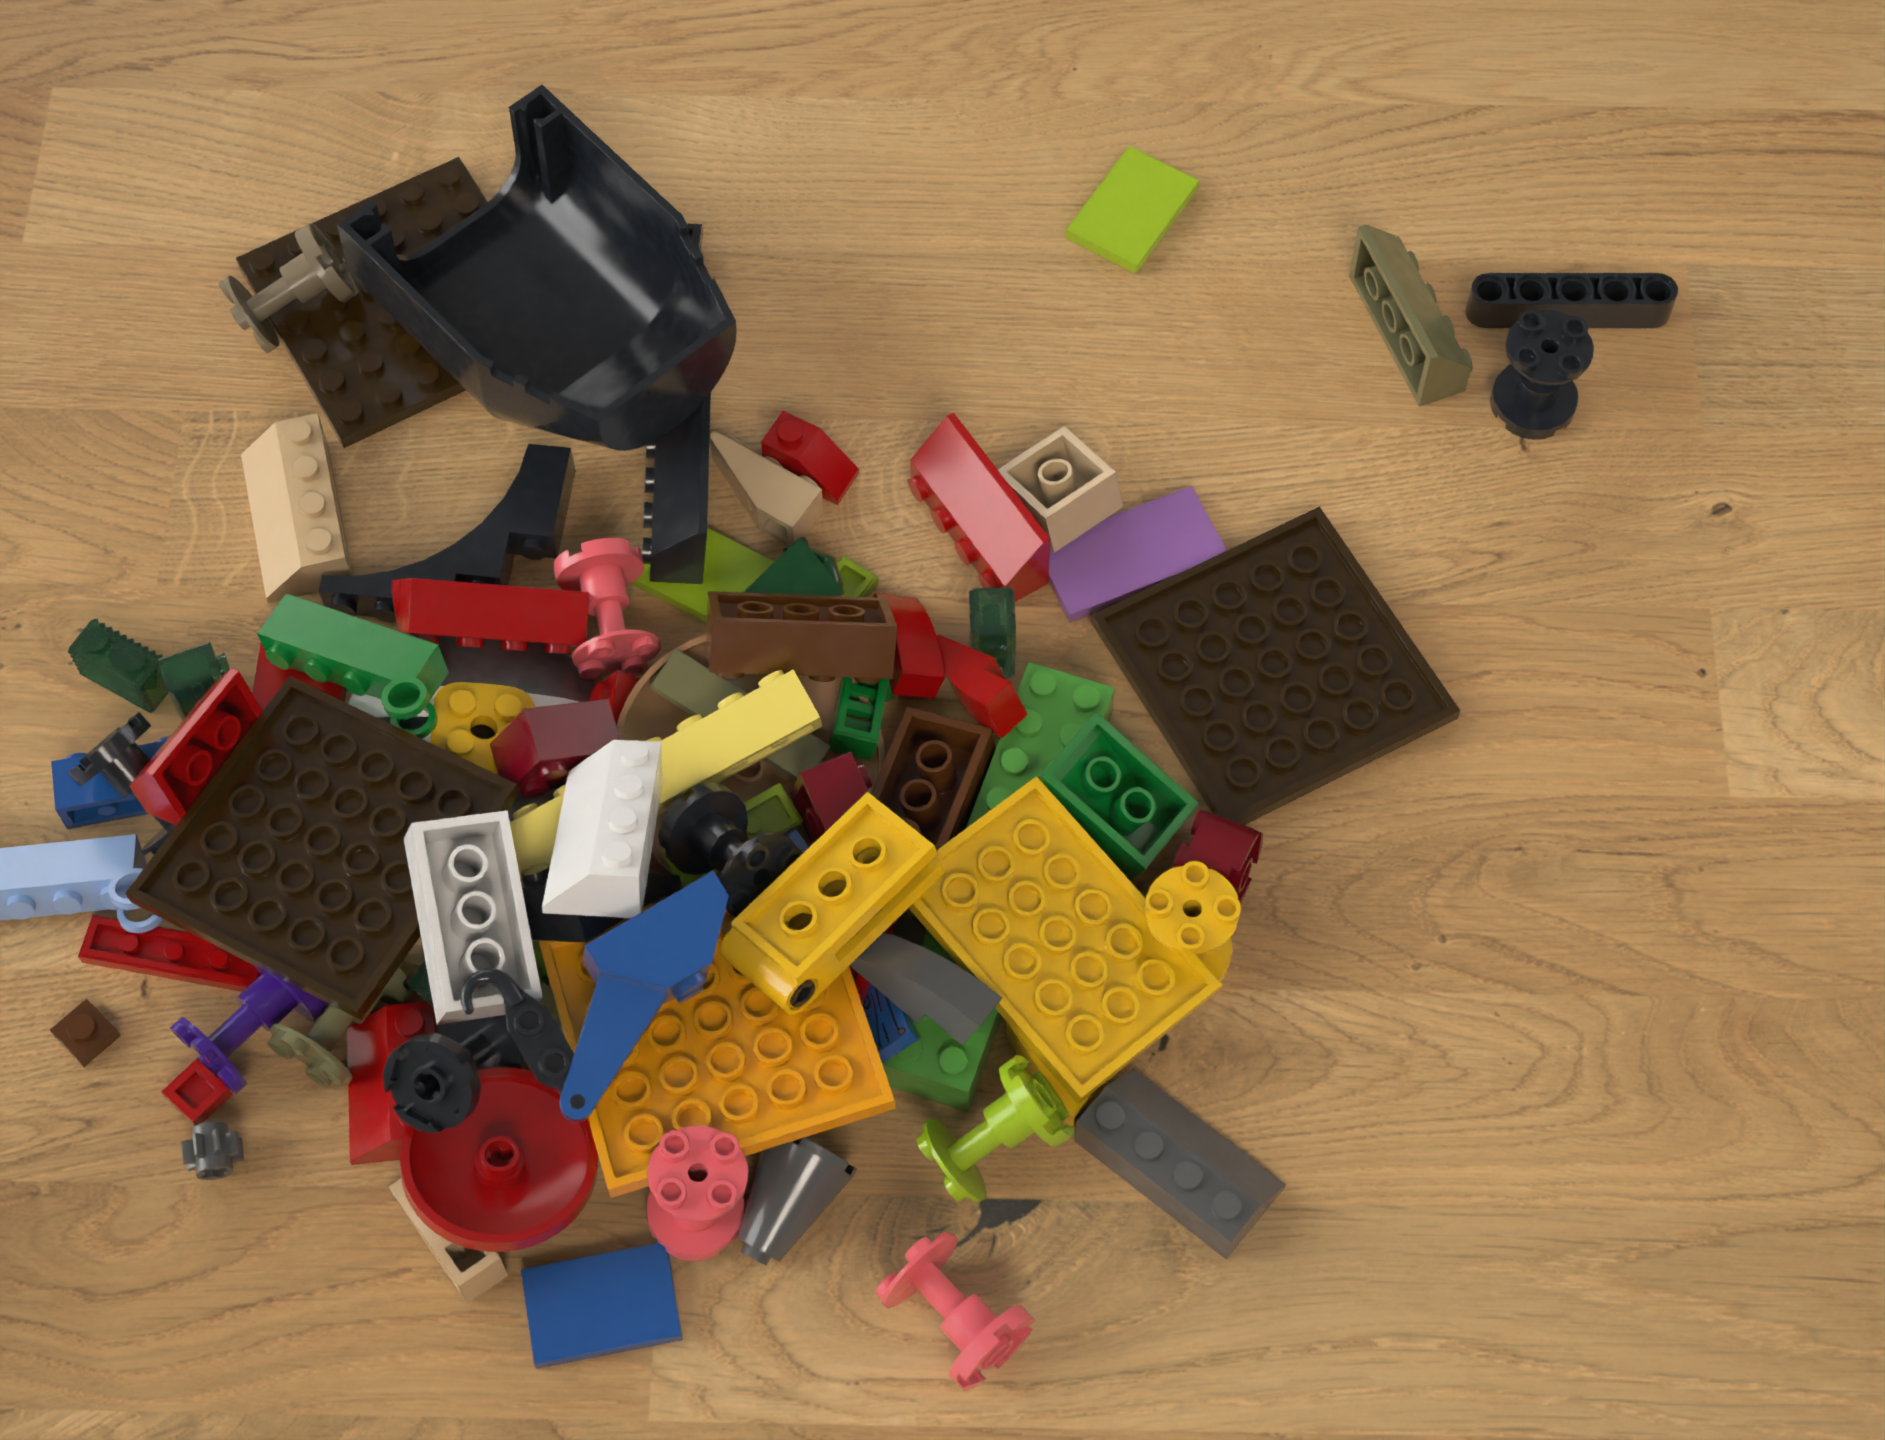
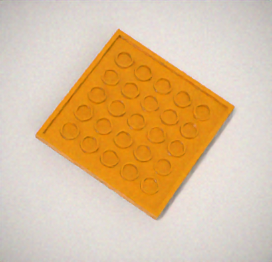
(725, 1064)

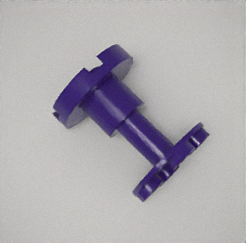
(263, 1004)

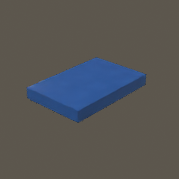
(601, 1305)

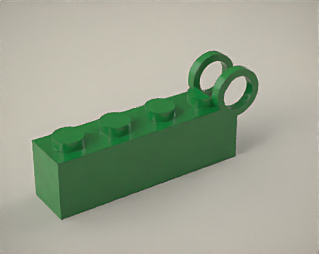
(356, 656)

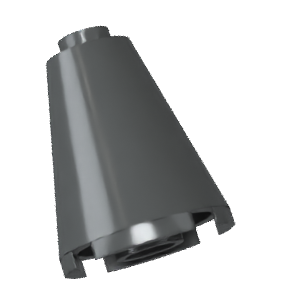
(788, 1195)

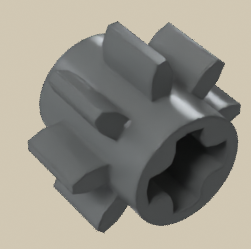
(212, 1150)

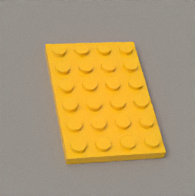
(1060, 940)

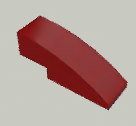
(917, 651)
(981, 687)

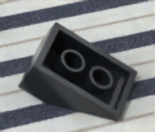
(577, 927)

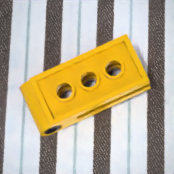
(831, 904)

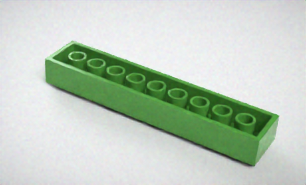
(1056, 710)

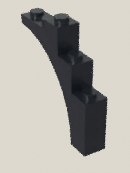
(524, 523)

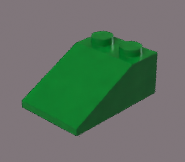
(1117, 795)

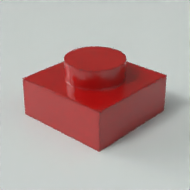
(196, 1093)

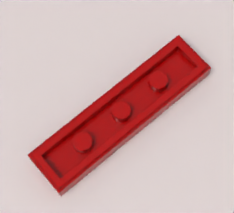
(164, 954)

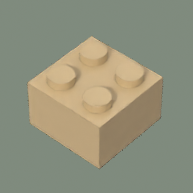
(1064, 486)

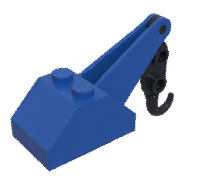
(635, 971)

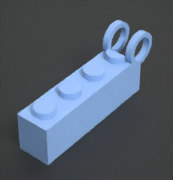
(72, 879)

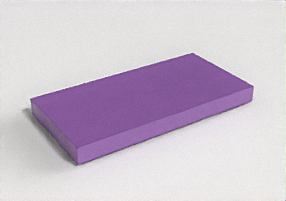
(1132, 553)

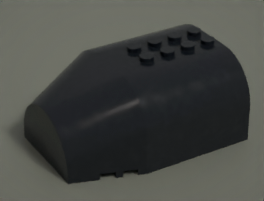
(561, 295)

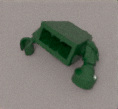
(800, 572)

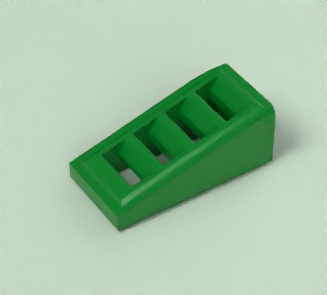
(852, 734)

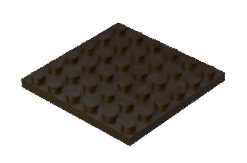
(354, 352)
(1274, 668)
(303, 845)

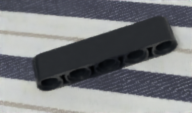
(1598, 298)

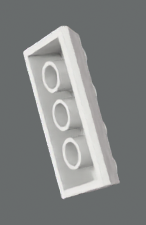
(606, 832)

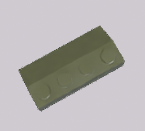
(1408, 317)

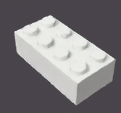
(470, 910)

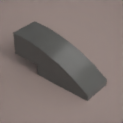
(926, 985)

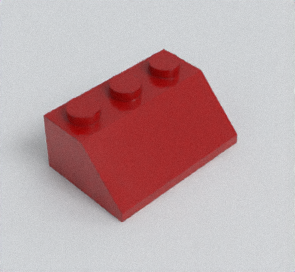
(197, 749)
(373, 1123)

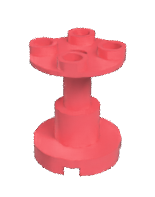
(604, 572)
(696, 1192)
(968, 1321)

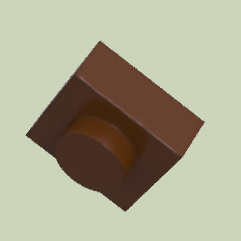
(85, 1033)

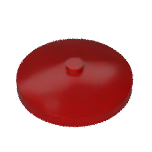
(505, 1171)

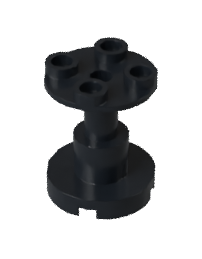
(1538, 387)
(119, 762)
(711, 834)
(437, 1073)

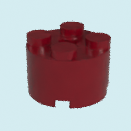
(1224, 848)

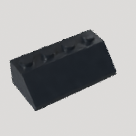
(679, 501)

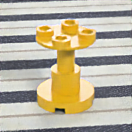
(1195, 914)

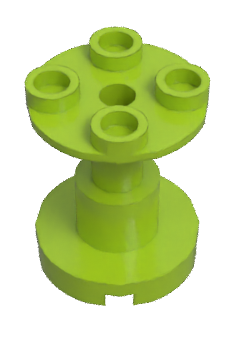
(1024, 1109)

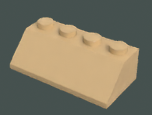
(295, 508)

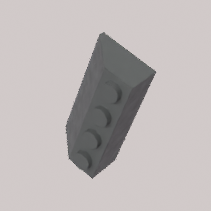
(1177, 1161)

